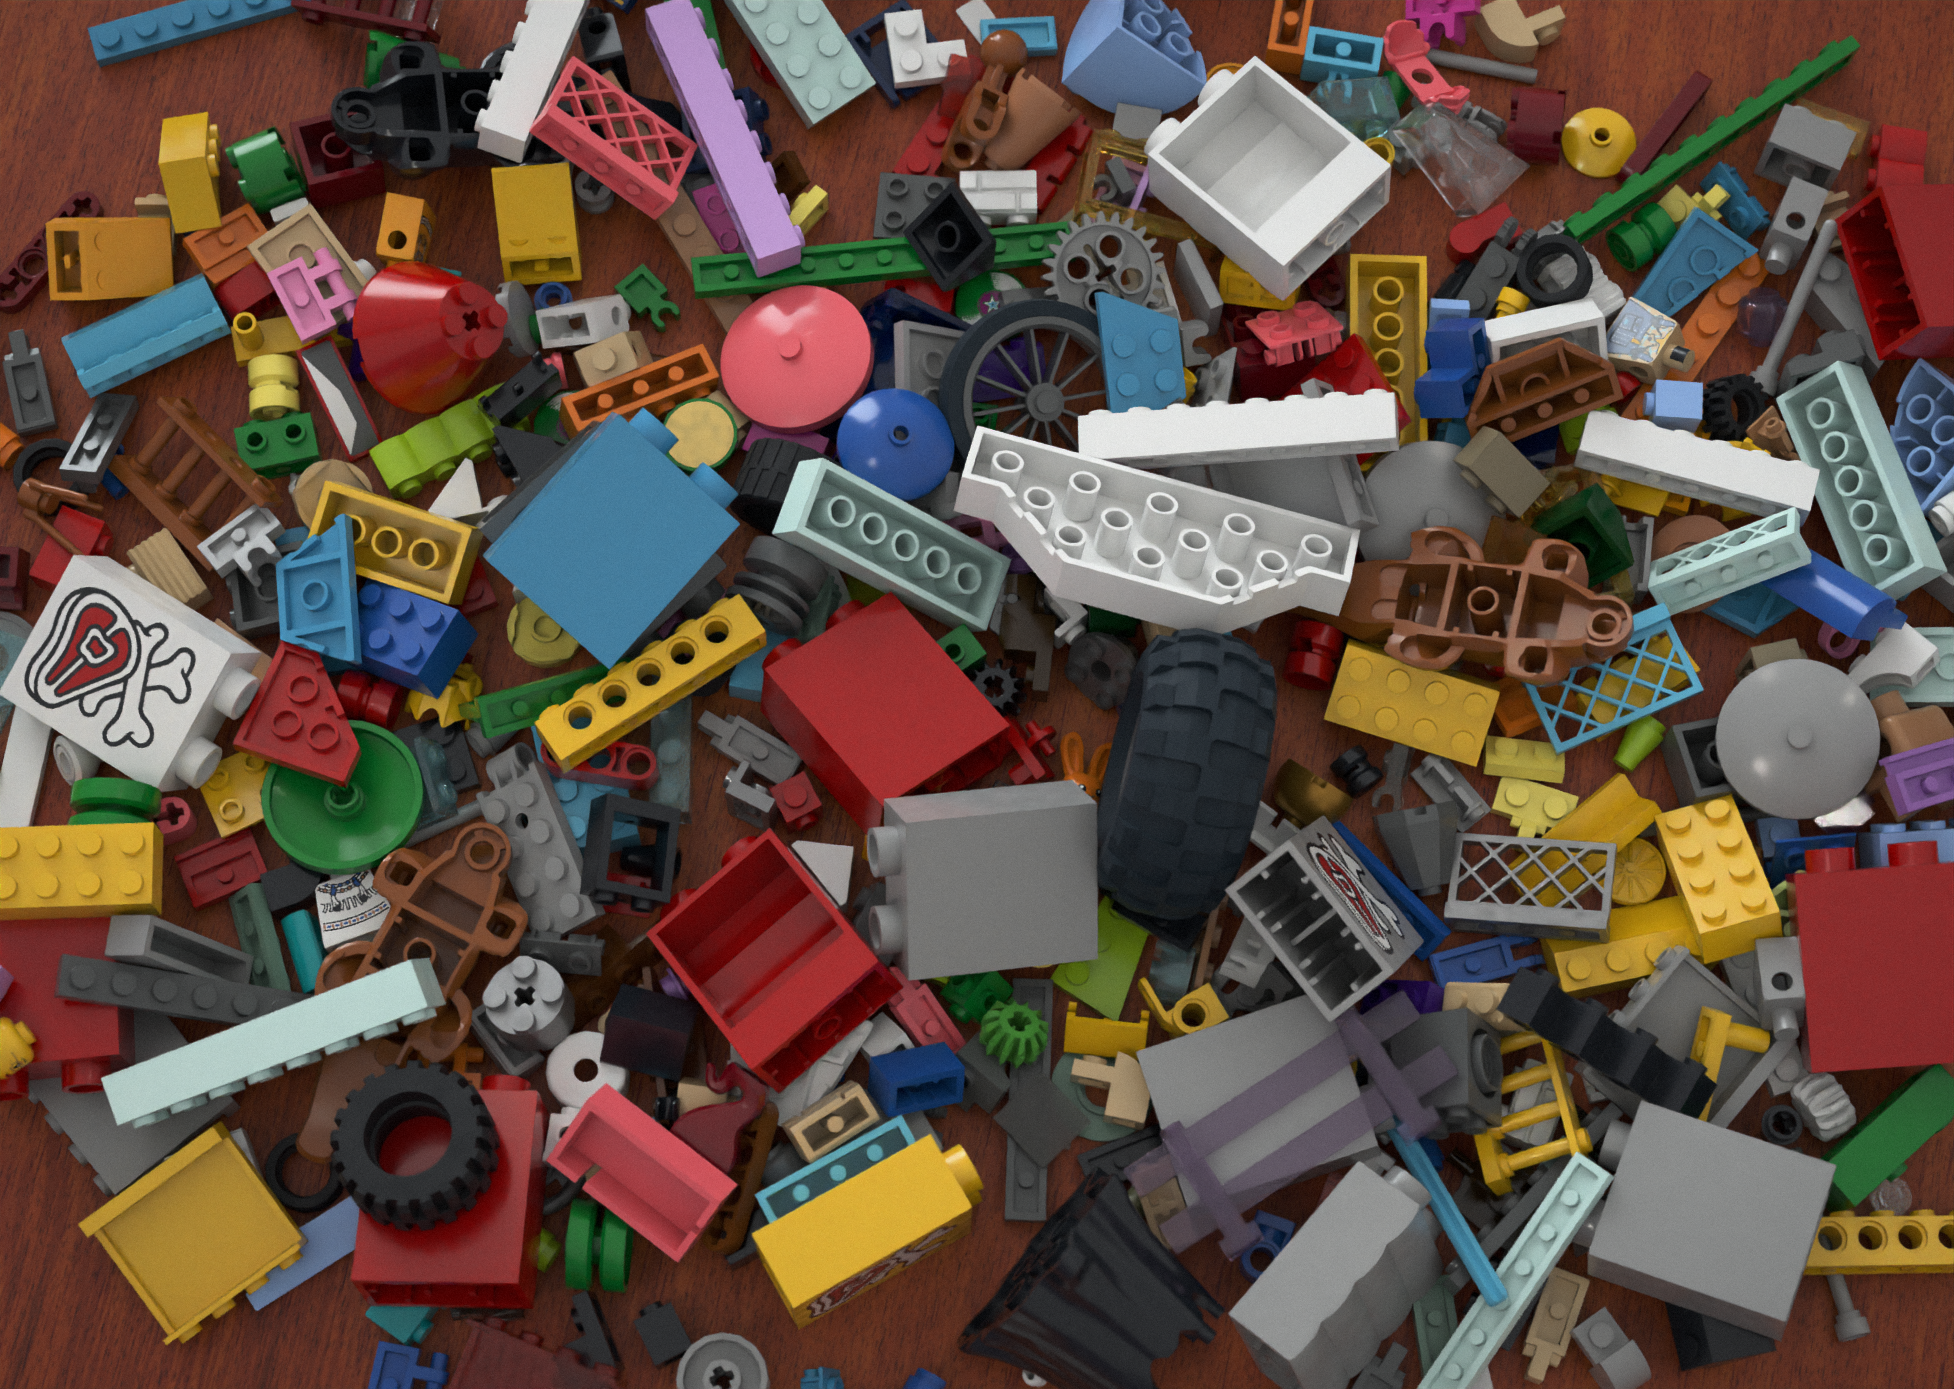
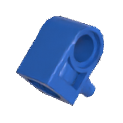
(1277, 1235)

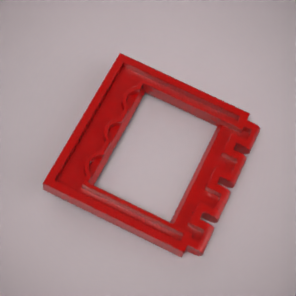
(1051, 163)

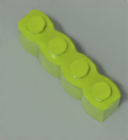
(437, 447)

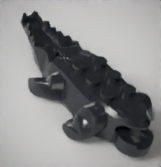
(427, 114)

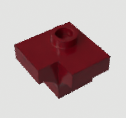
(14, 578)

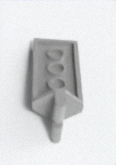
(919, 363)

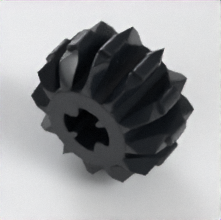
(996, 677)

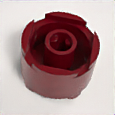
(1536, 124)

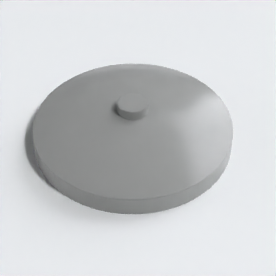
(1420, 491)
(1797, 739)

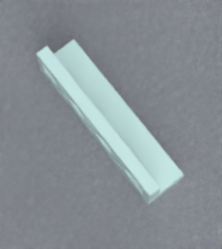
(1729, 565)

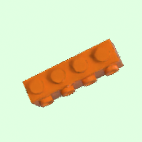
(654, 387)

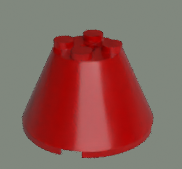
(426, 335)

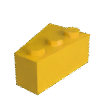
(191, 171)

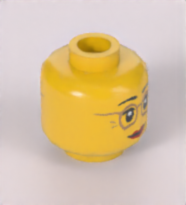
(14, 1046)

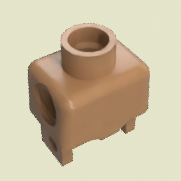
(1904, 731)

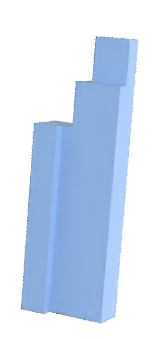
(329, 1239)

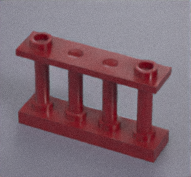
(416, 30)

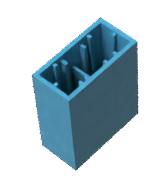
(615, 534)

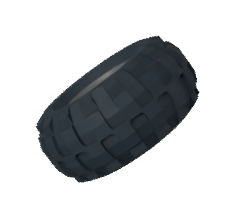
(1185, 773)

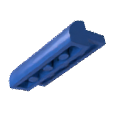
(1838, 598)

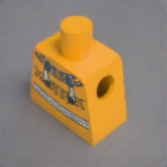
(405, 224)

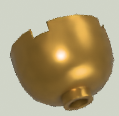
(1307, 796)

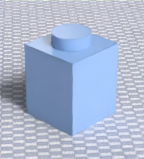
(1674, 404)

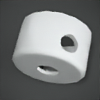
(560, 1068)

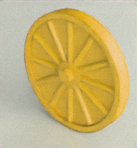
(1638, 873)

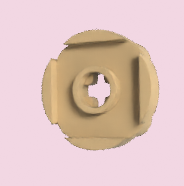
(311, 483)

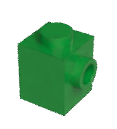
(963, 648)

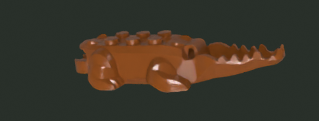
(1516, 617)
(438, 912)

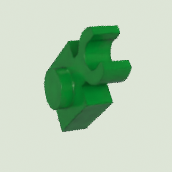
(645, 295)

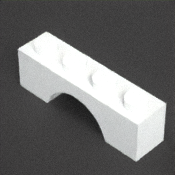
(1897, 659)

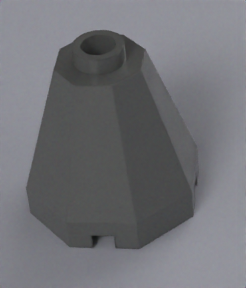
(1420, 844)

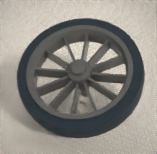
(1040, 399)

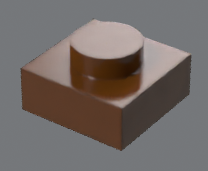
(789, 175)

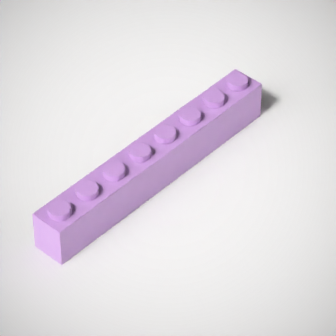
(724, 137)

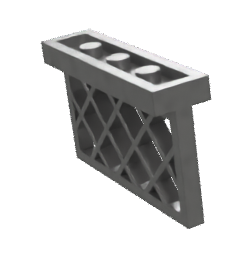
(1520, 918)

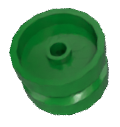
(113, 801)
(594, 1245)

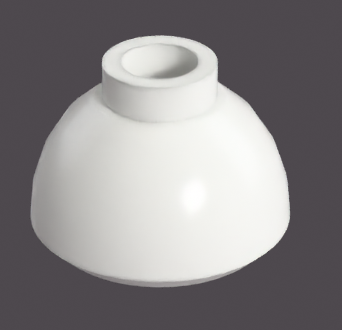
(74, 761)

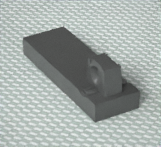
(98, 440)

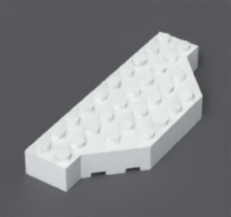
(1152, 540)

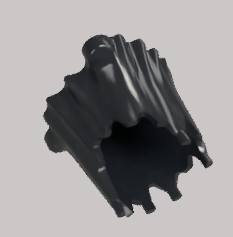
(1092, 1297)

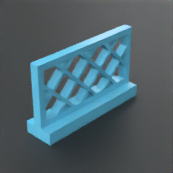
(1646, 626)

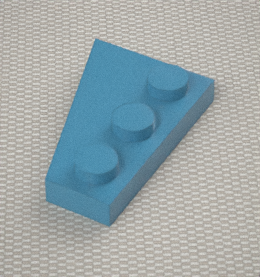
(1691, 263)

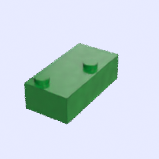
(1890, 1136)

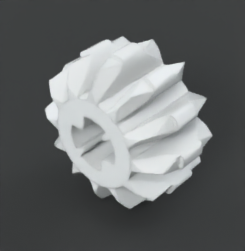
(1823, 1105)

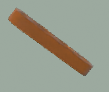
(749, 1179)

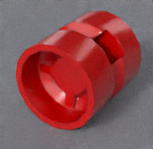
(1311, 661)
(370, 701)

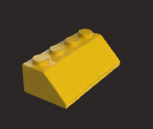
(1635, 942)

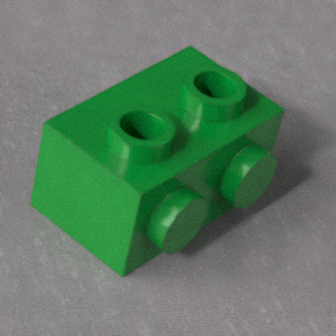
(279, 445)

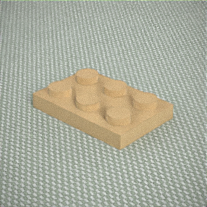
(302, 236)

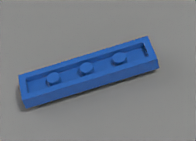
(1416, 912)

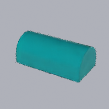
(305, 946)

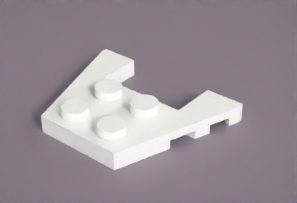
(817, 1080)

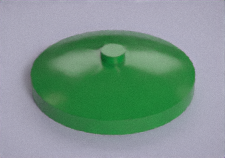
(352, 826)

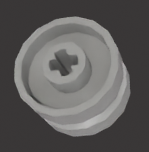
(722, 1356)

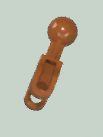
(984, 106)

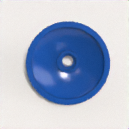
(899, 467)

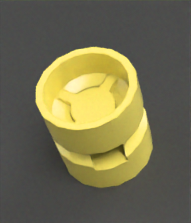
(273, 384)

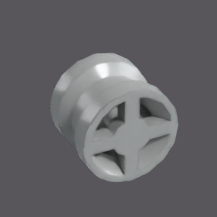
(596, 200)

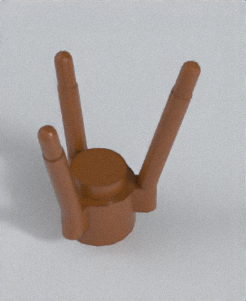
(44, 498)

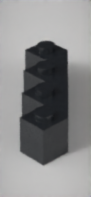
(1595, 1039)

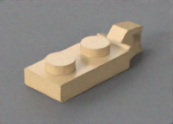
(1552, 1321)

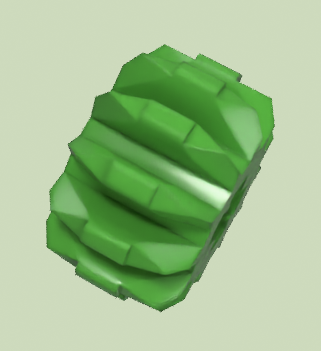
(1013, 1032)

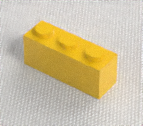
(1638, 695)

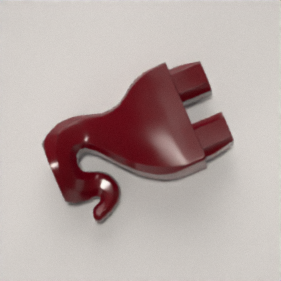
(717, 1128)

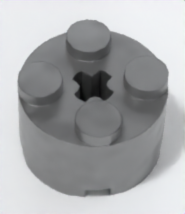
(530, 1005)

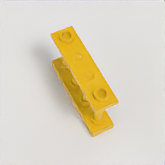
(1500, 1166)

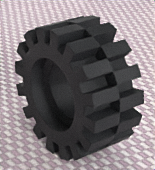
(1718, 406)

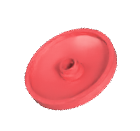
(797, 359)

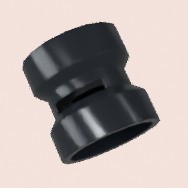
(1356, 771)

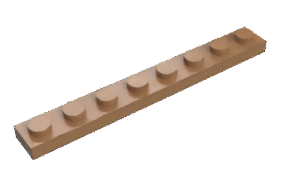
(681, 220)

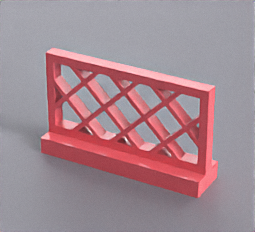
(605, 158)

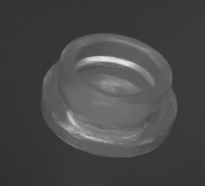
(1892, 1196)

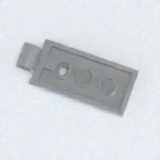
(545, 853)

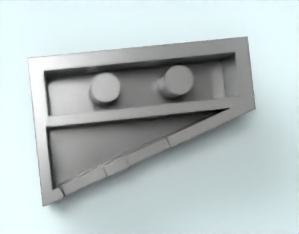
(1836, 306)

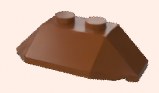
(1541, 389)

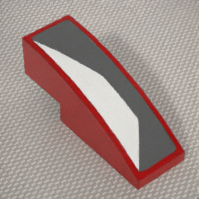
(339, 398)

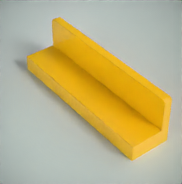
(1607, 816)

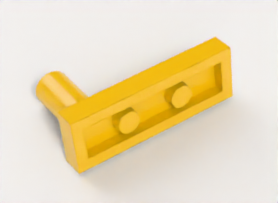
(270, 337)
(1717, 1031)

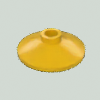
(1593, 156)

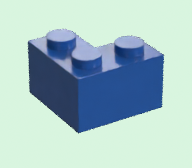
(1457, 360)

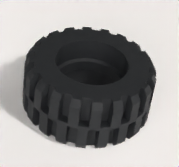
(387, 1104)

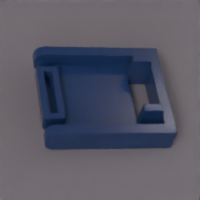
(878, 58)

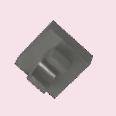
(1117, 181)

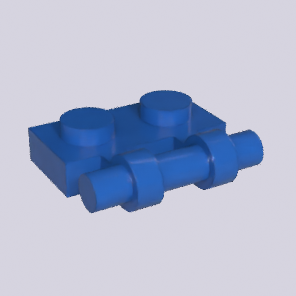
(398, 1368)

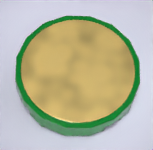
(704, 434)

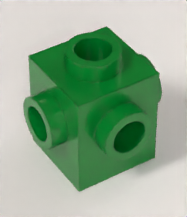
(975, 994)

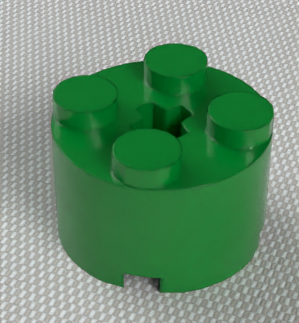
(266, 170)

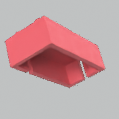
(644, 1172)

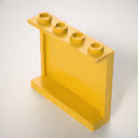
(197, 1233)

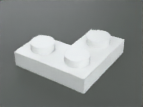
(910, 56)

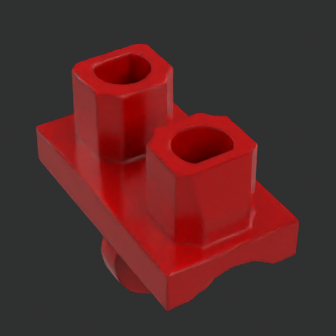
(1033, 765)

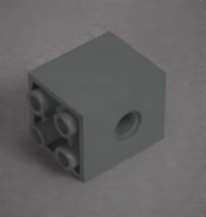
(1473, 1096)

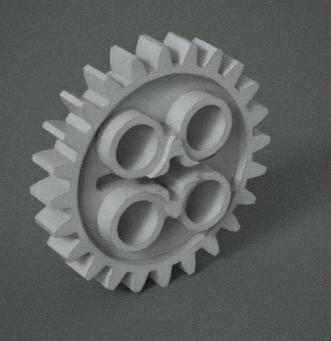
(1132, 254)

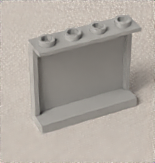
(1312, 486)
(1670, 1009)
(120, 1151)

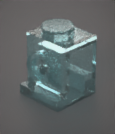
(1171, 973)

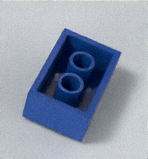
(410, 638)

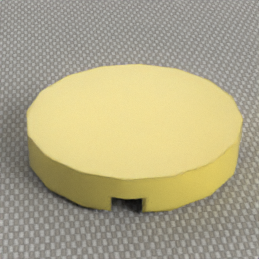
(538, 637)

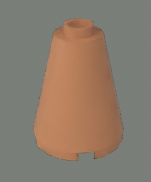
(1031, 122)

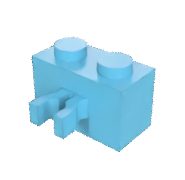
(1340, 55)

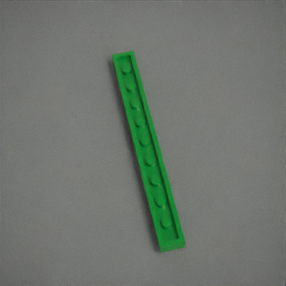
(1719, 135)
(861, 262)

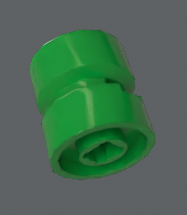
(1646, 234)

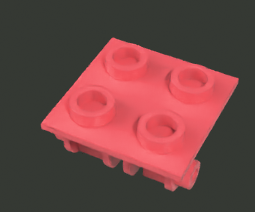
(1286, 329)

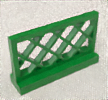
(522, 705)

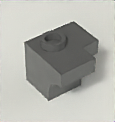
(984, 1078)

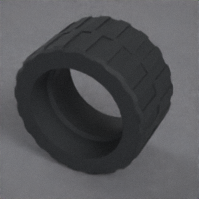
(766, 480)

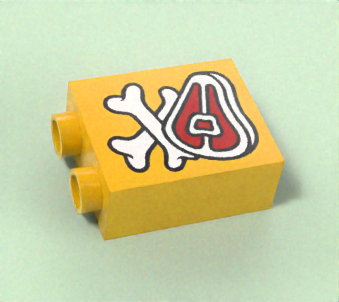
(869, 1228)

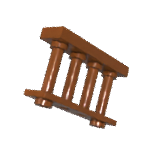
(161, 496)

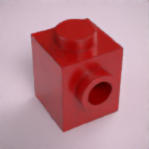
(797, 803)

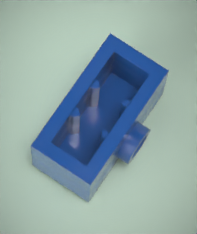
(916, 1079)

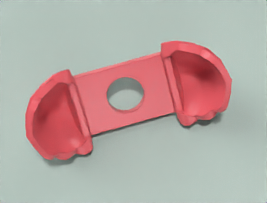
(1406, 52)

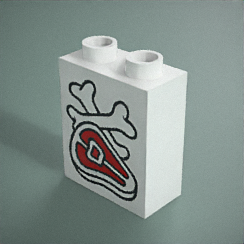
(133, 675)

